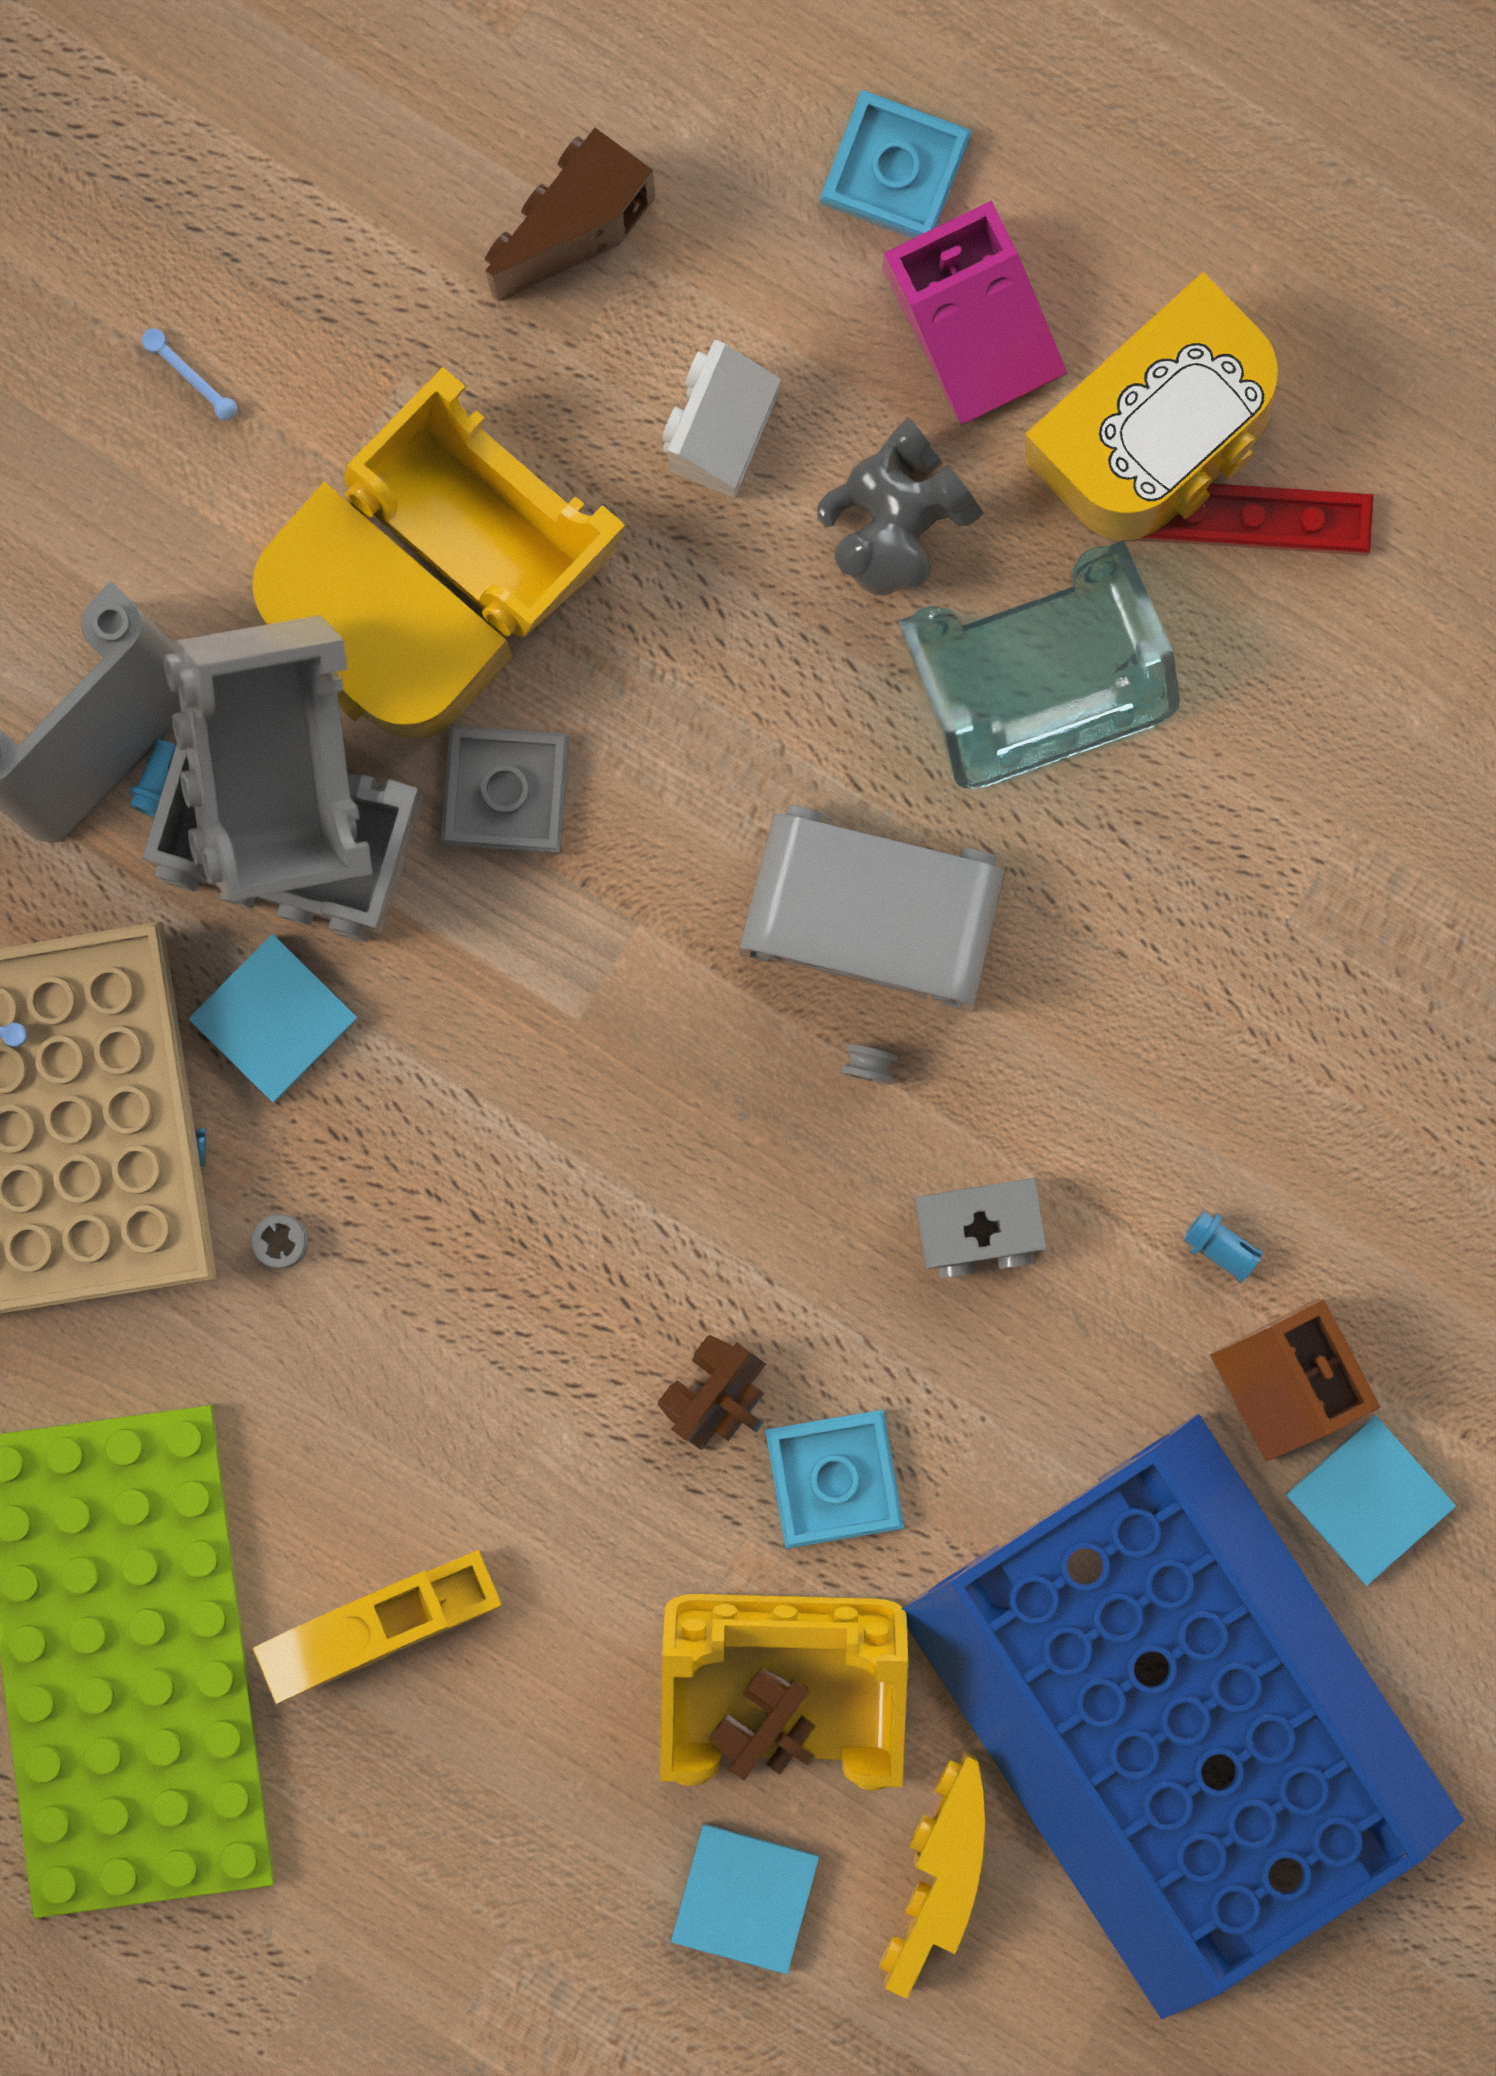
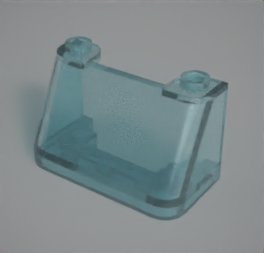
(1045, 672)

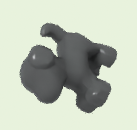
(887, 551)

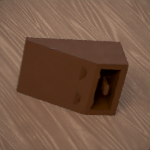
(576, 218)

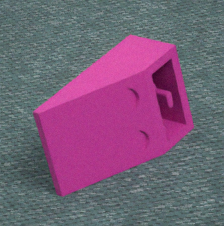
(974, 312)

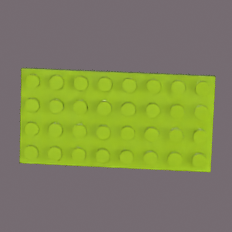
(127, 1665)

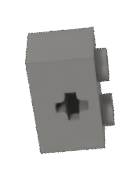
(1010, 1204)

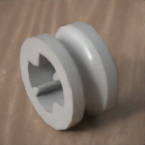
(869, 1064)
(296, 1234)

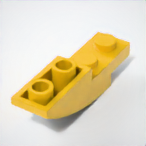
(376, 1626)
(952, 1852)

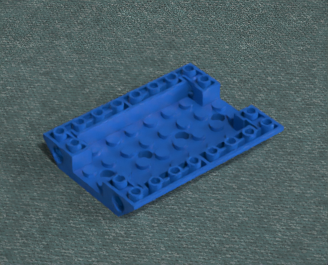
(1119, 1763)

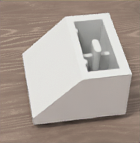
(722, 419)

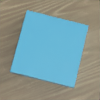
(895, 166)
(273, 1018)
(834, 1479)
(1370, 1500)
(745, 1898)

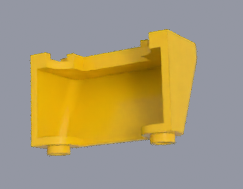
(478, 510)
(838, 1647)

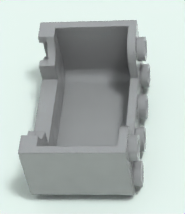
(266, 757)
(351, 905)

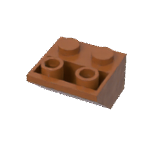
(1295, 1380)

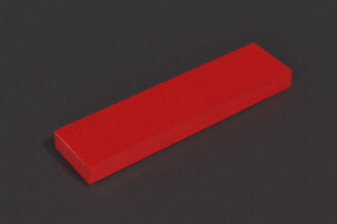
(1276, 520)

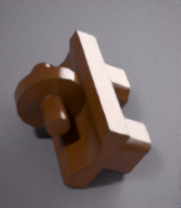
(722, 1401)
(746, 1746)

